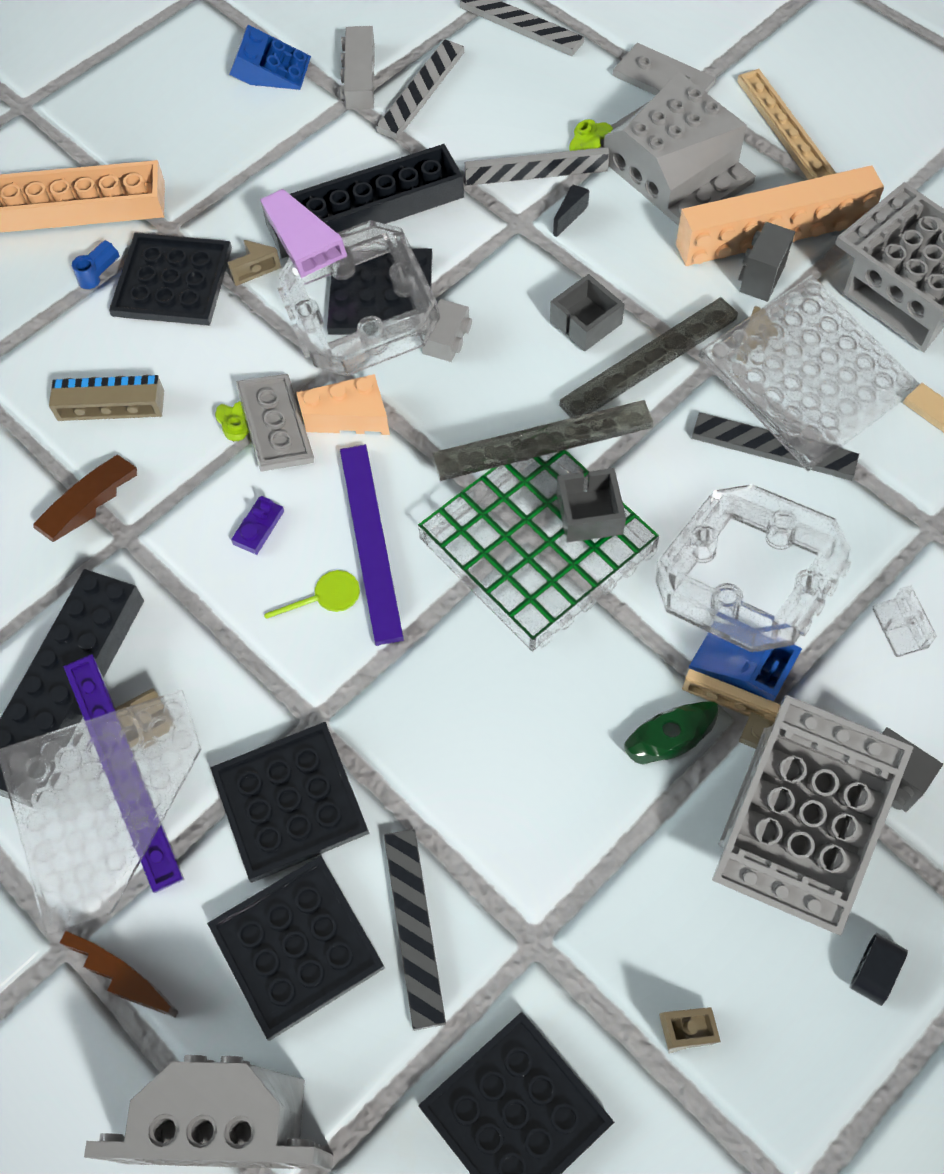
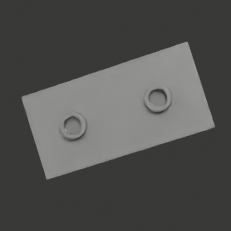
(653, 70)
(274, 422)

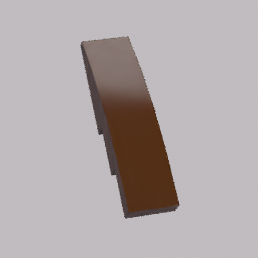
(81, 500)
(125, 981)

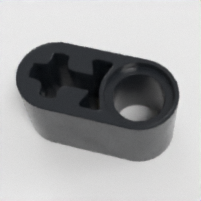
(878, 969)

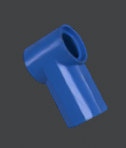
(91, 266)

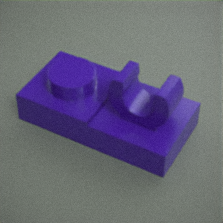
(257, 525)

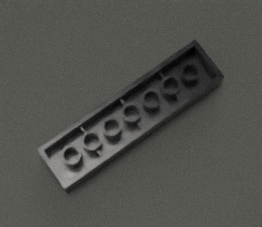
(383, 191)
(89, 623)

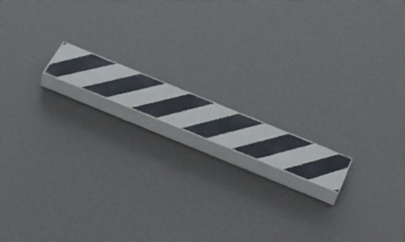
(525, 24)
(420, 89)
(536, 166)

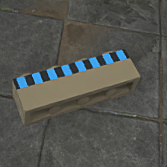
(107, 398)

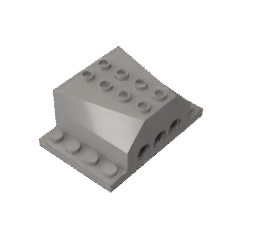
(680, 149)
(899, 264)
(810, 813)
(215, 1118)

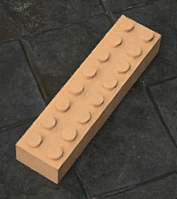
(81, 196)
(805, 207)

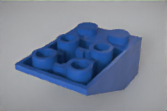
(269, 61)
(754, 672)

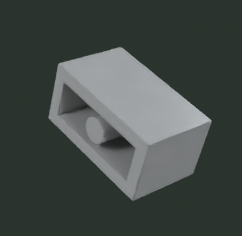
(449, 331)

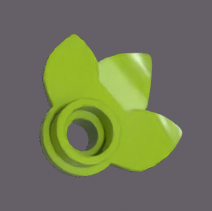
(589, 135)
(232, 421)

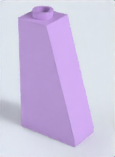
(303, 235)

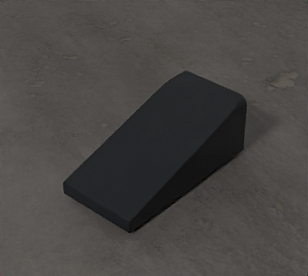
(572, 206)

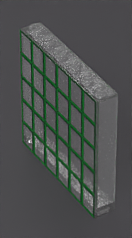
(513, 552)

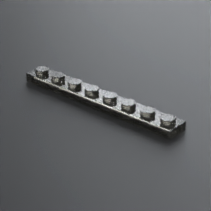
(648, 359)
(542, 440)

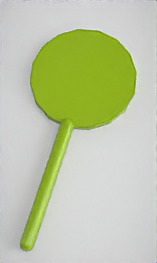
(333, 591)

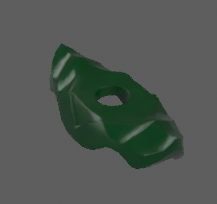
(651, 744)

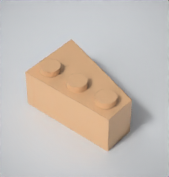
(344, 406)

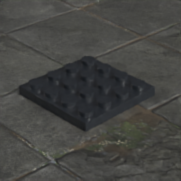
(171, 279)
(370, 293)
(288, 801)
(295, 947)
(516, 1107)

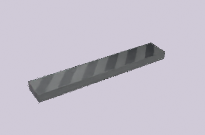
(764, 444)
(414, 930)

